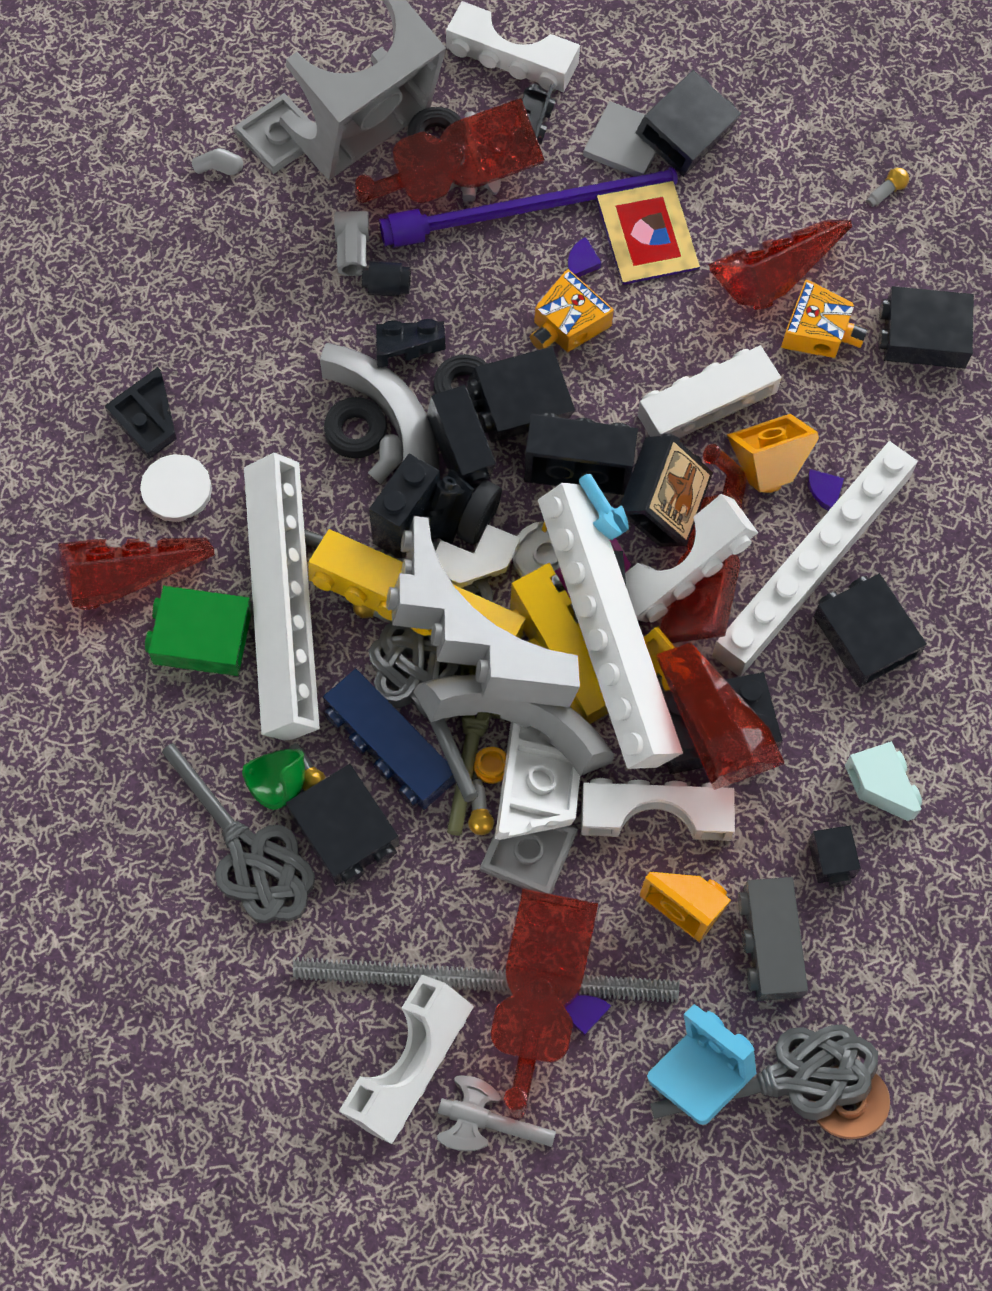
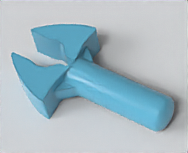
(611, 521)

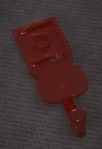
(491, 142)
(708, 607)
(544, 977)

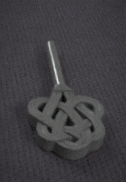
(396, 650)
(272, 898)
(811, 1072)

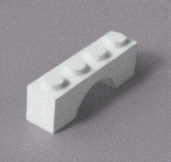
(544, 62)
(720, 532)
(704, 811)
(433, 1020)

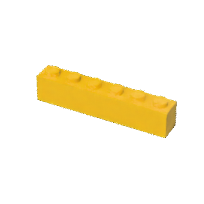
(366, 575)

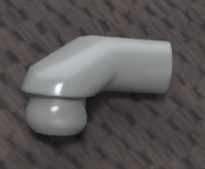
(389, 457)

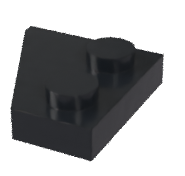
(408, 339)
(145, 414)

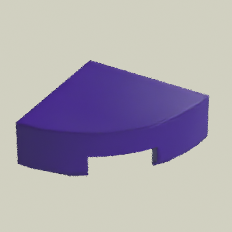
(583, 258)
(824, 488)
(586, 1012)

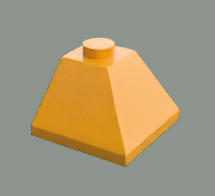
(773, 451)
(686, 900)

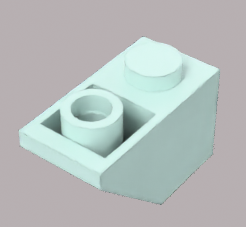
(882, 781)

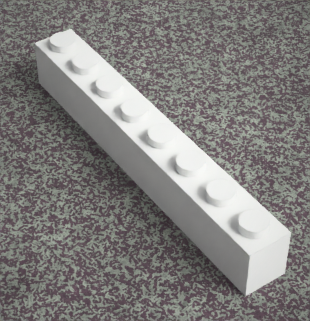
(814, 559)
(281, 598)
(610, 629)

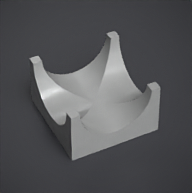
(370, 105)

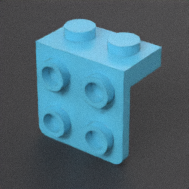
(704, 1066)

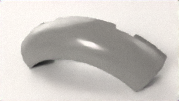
(389, 392)
(565, 727)

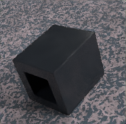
(834, 855)

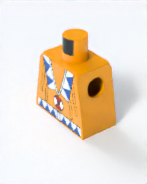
(570, 314)
(821, 323)

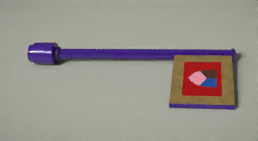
(638, 215)

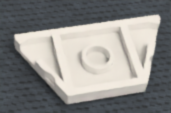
(536, 786)

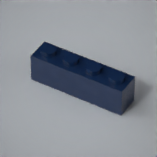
(389, 739)

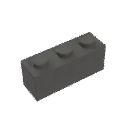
(773, 939)

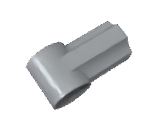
(351, 240)

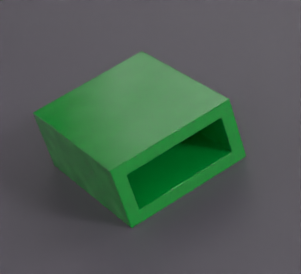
(199, 630)

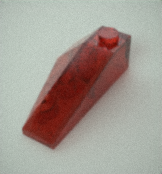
(772, 272)
(104, 573)
(720, 723)

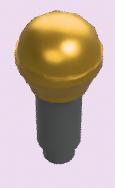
(312, 774)

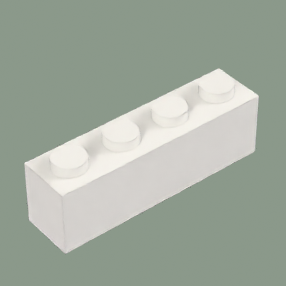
(710, 394)

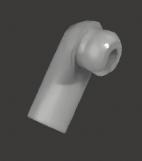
(218, 159)

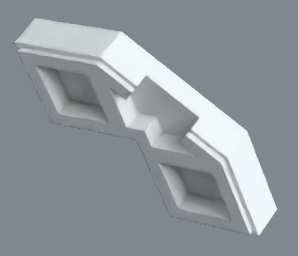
(489, 559)

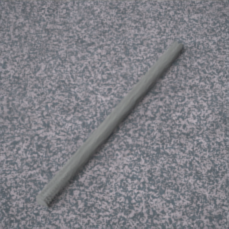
(484, 979)

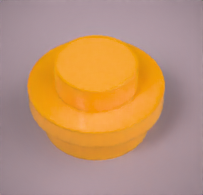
(490, 764)

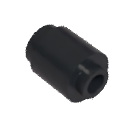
(386, 279)

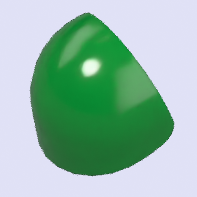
(275, 777)

